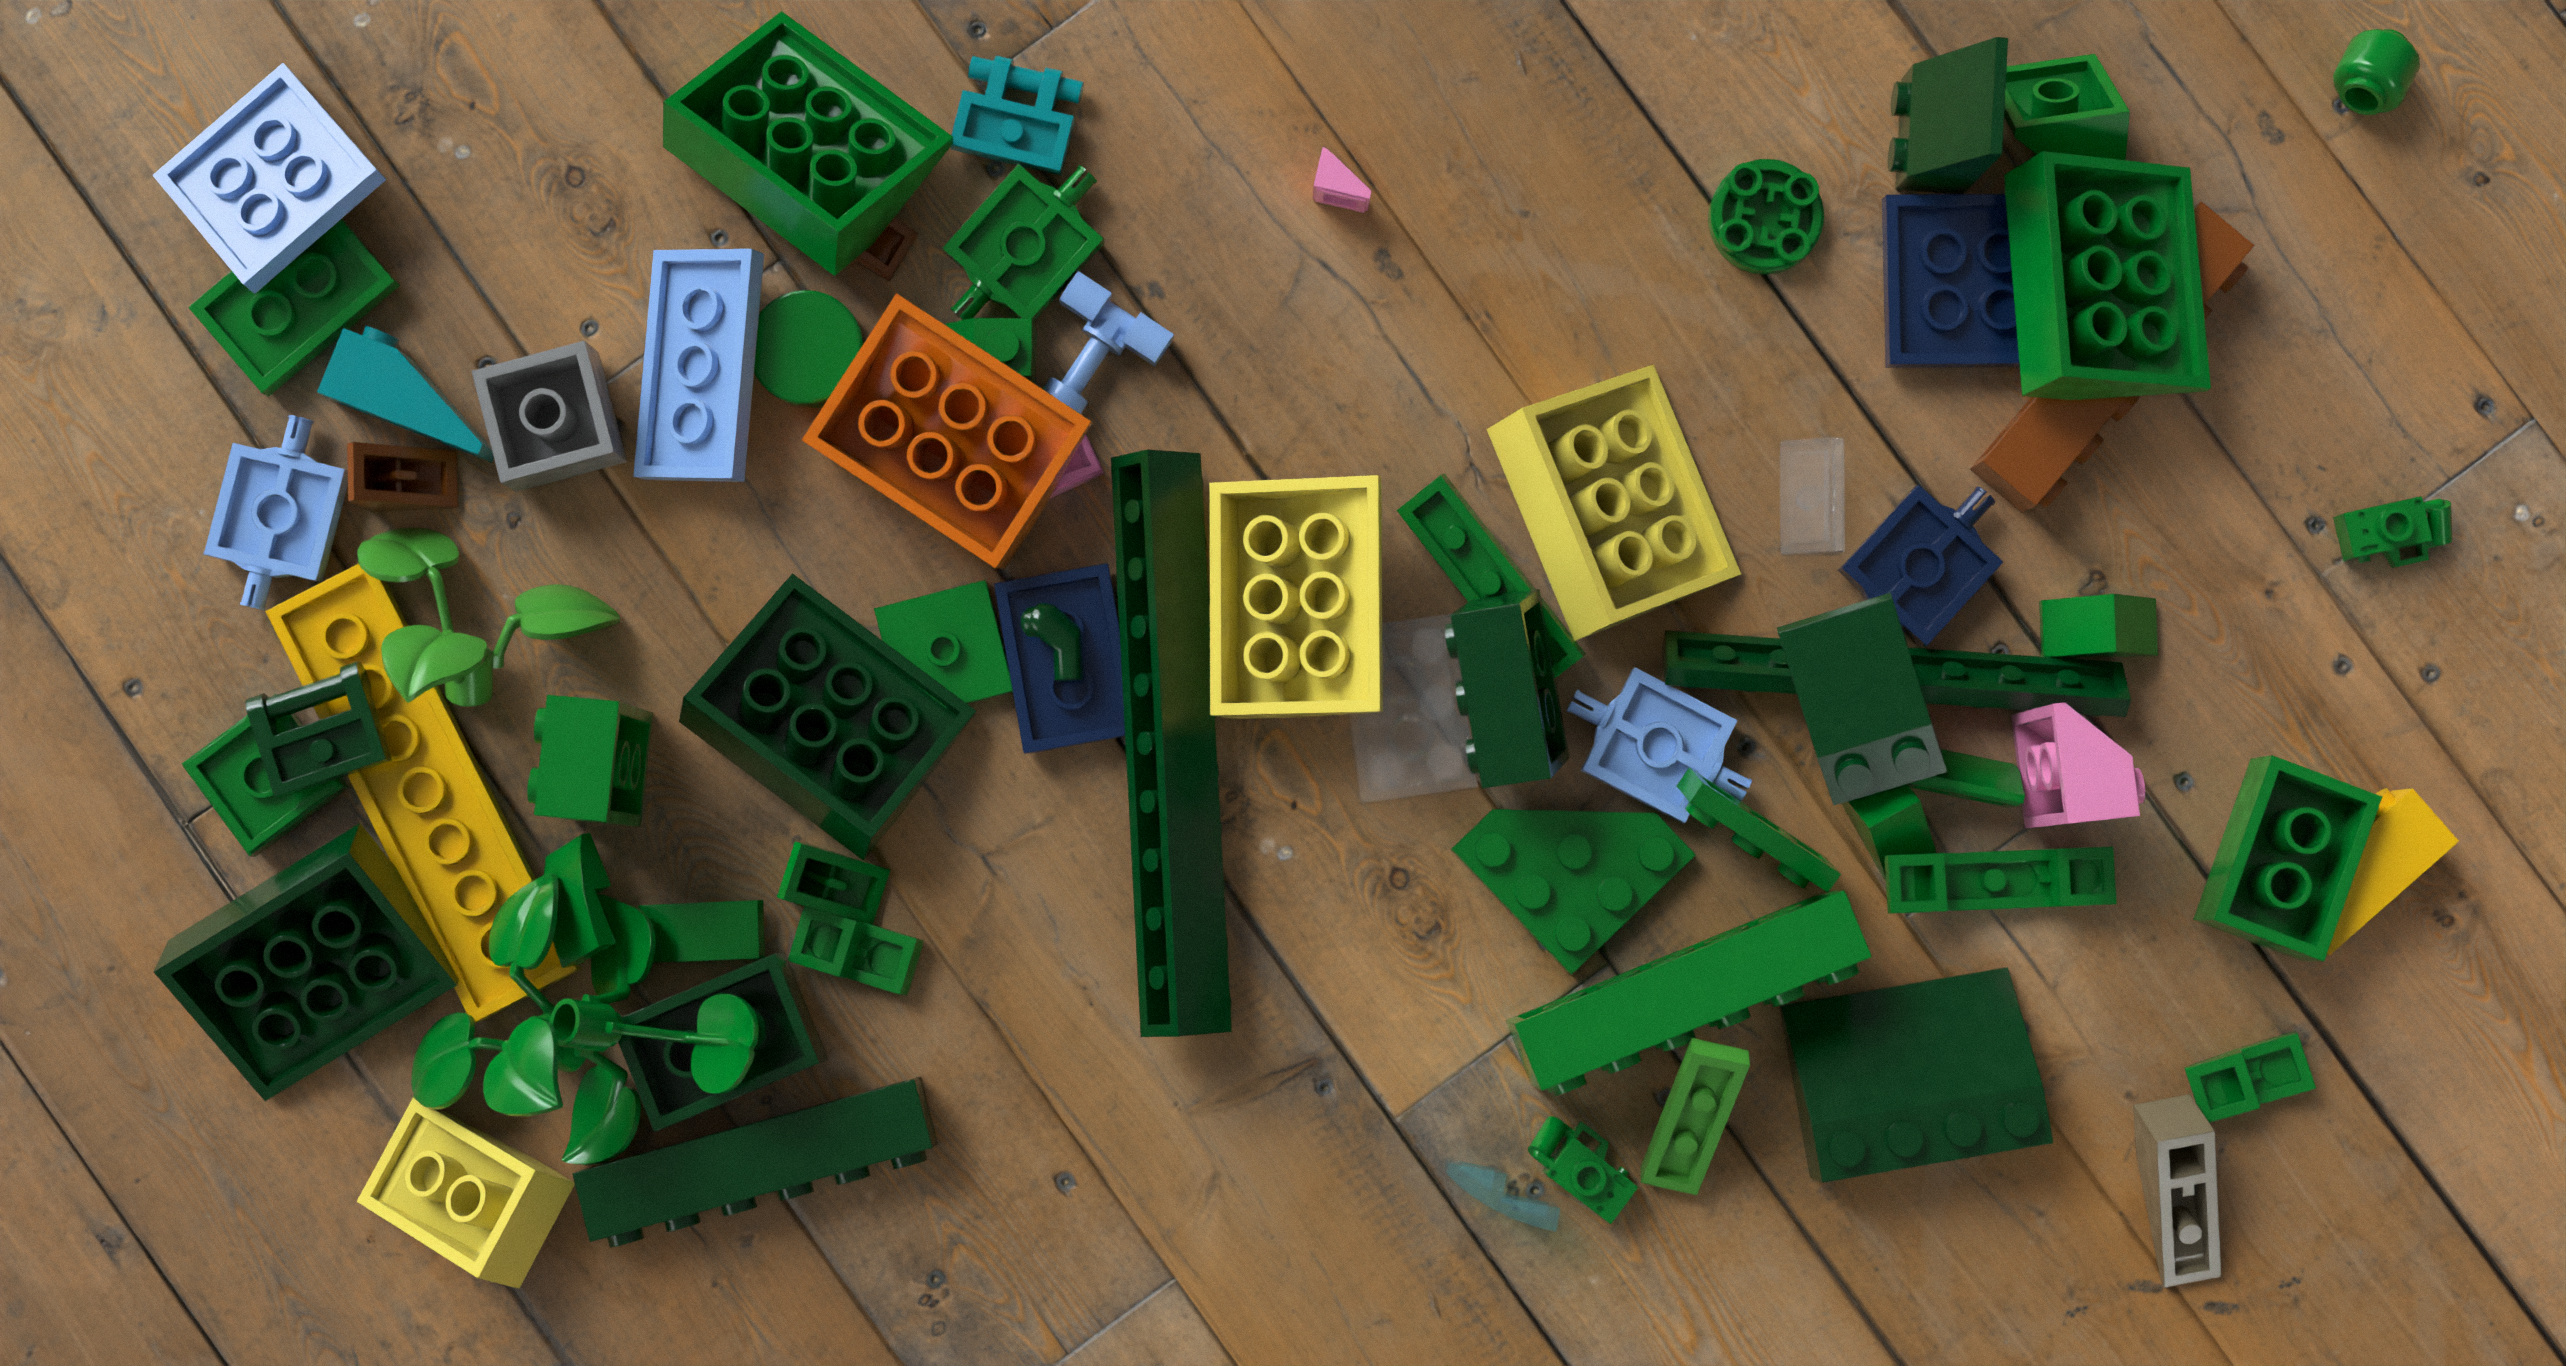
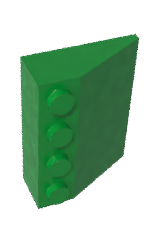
(803, 140)
(2105, 278)

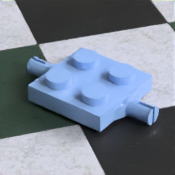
(277, 512)
(1652, 739)

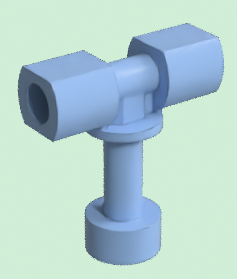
(1109, 330)

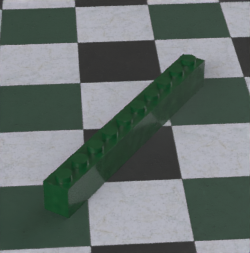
(1170, 744)

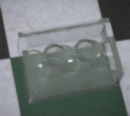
(1420, 735)

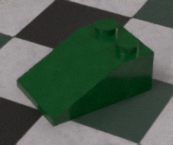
(1949, 118)
(1861, 699)

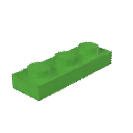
(1694, 1116)

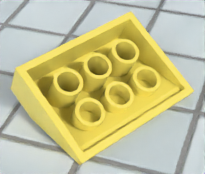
(1613, 501)
(1296, 597)

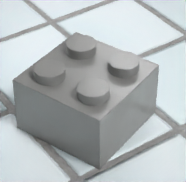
(549, 416)

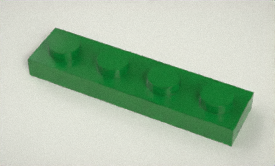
(1476, 558)

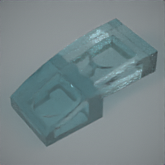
(1488, 1186)

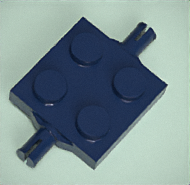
(1925, 560)

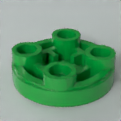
(1766, 216)
(805, 346)

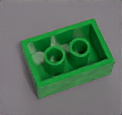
(590, 760)
(2287, 858)

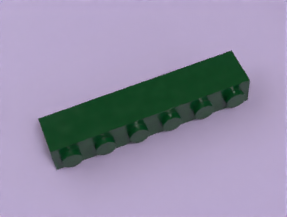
(755, 1160)

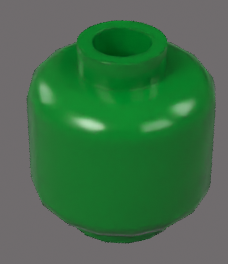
(2376, 71)

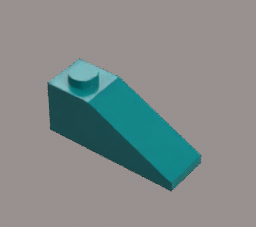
(389, 385)

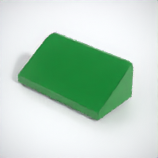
(1976, 780)

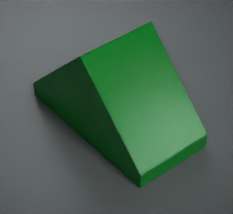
(2098, 626)
(1891, 824)
(833, 883)

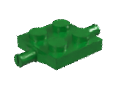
(1023, 244)

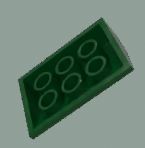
(825, 715)
(307, 963)
(1914, 1075)

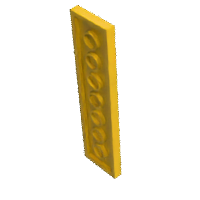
(430, 797)

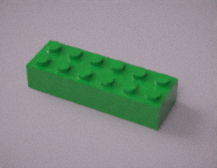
(1687, 989)

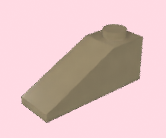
(2179, 1188)

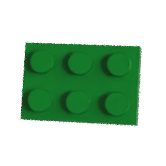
(297, 310)

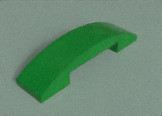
(2000, 880)

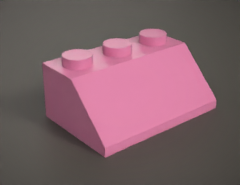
(2072, 769)

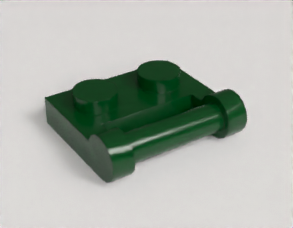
(322, 748)

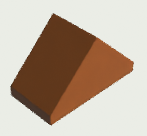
(401, 477)

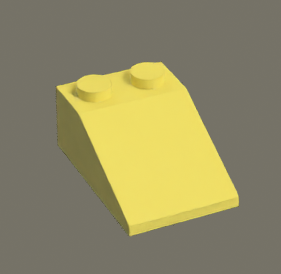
(466, 1194)

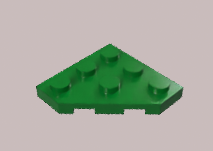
(1572, 872)

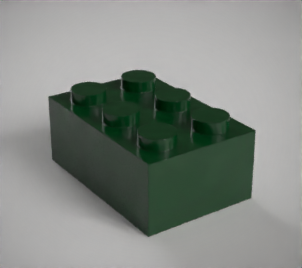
(1508, 689)
(784, 1045)

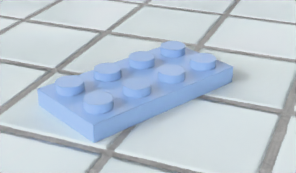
(698, 365)

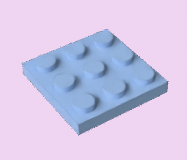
(268, 178)

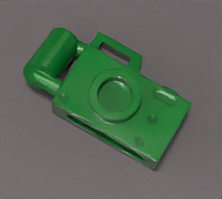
(2395, 527)
(1580, 1169)

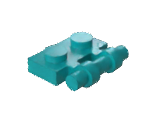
(1011, 130)

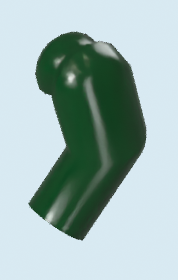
(1060, 634)

